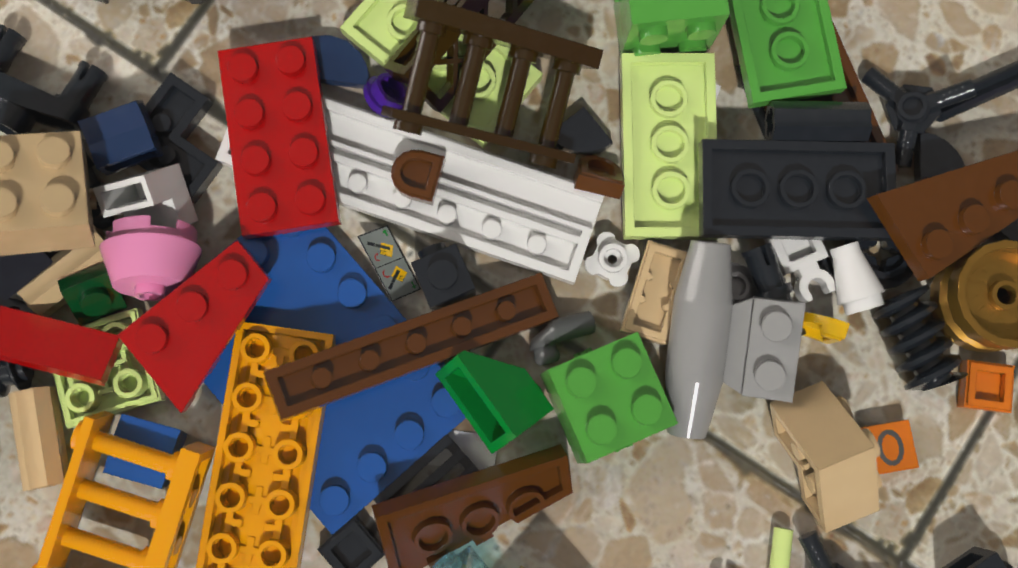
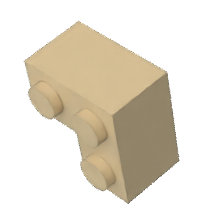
(831, 455)

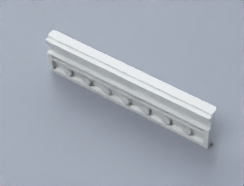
(480, 199)

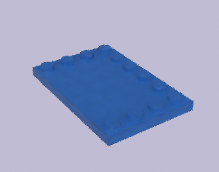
(371, 433)

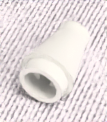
(855, 280)

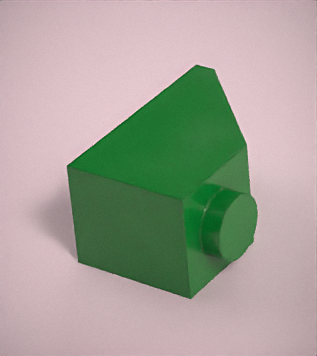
(494, 397)

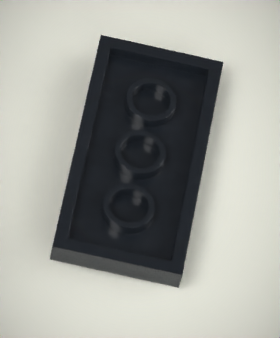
(793, 189)

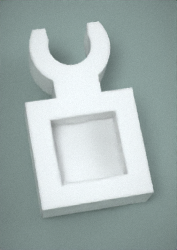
(802, 259)

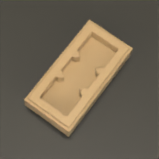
(653, 293)

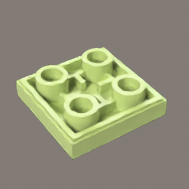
(127, 385)

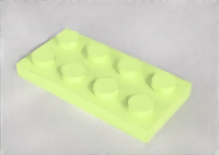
(381, 30)
(664, 116)

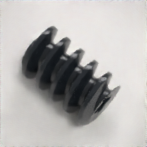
(918, 340)

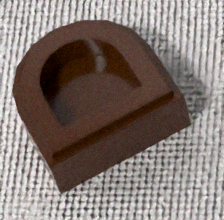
(418, 175)
(599, 176)

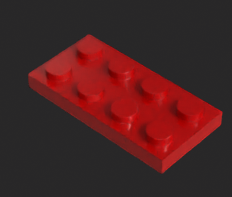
(278, 138)

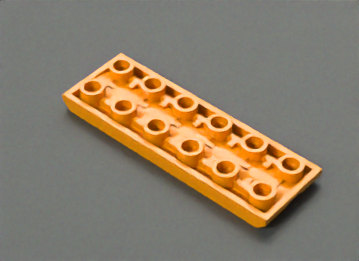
(260, 464)

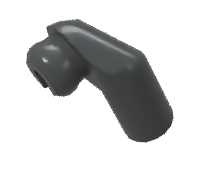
(557, 331)

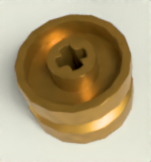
(980, 298)

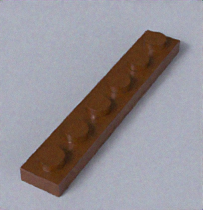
(409, 346)

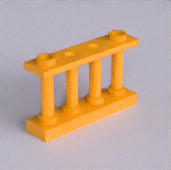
(168, 517)

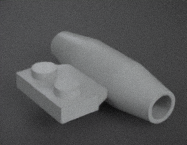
(718, 342)

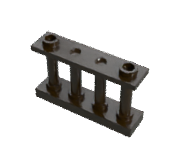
(479, 35)

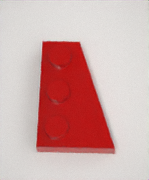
(192, 325)

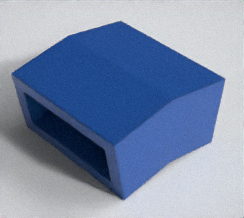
(148, 434)

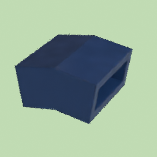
(121, 137)

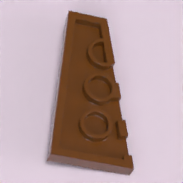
(950, 212)
(447, 515)

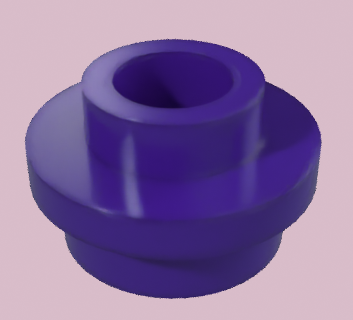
(384, 91)

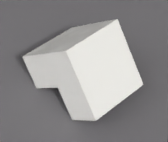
(154, 193)

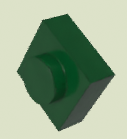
(91, 294)

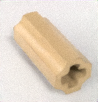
(43, 291)
(39, 437)

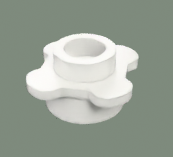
(599, 264)

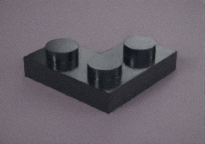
(175, 114)

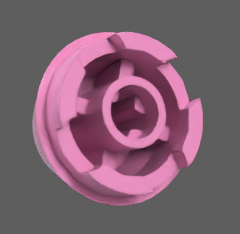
(149, 258)

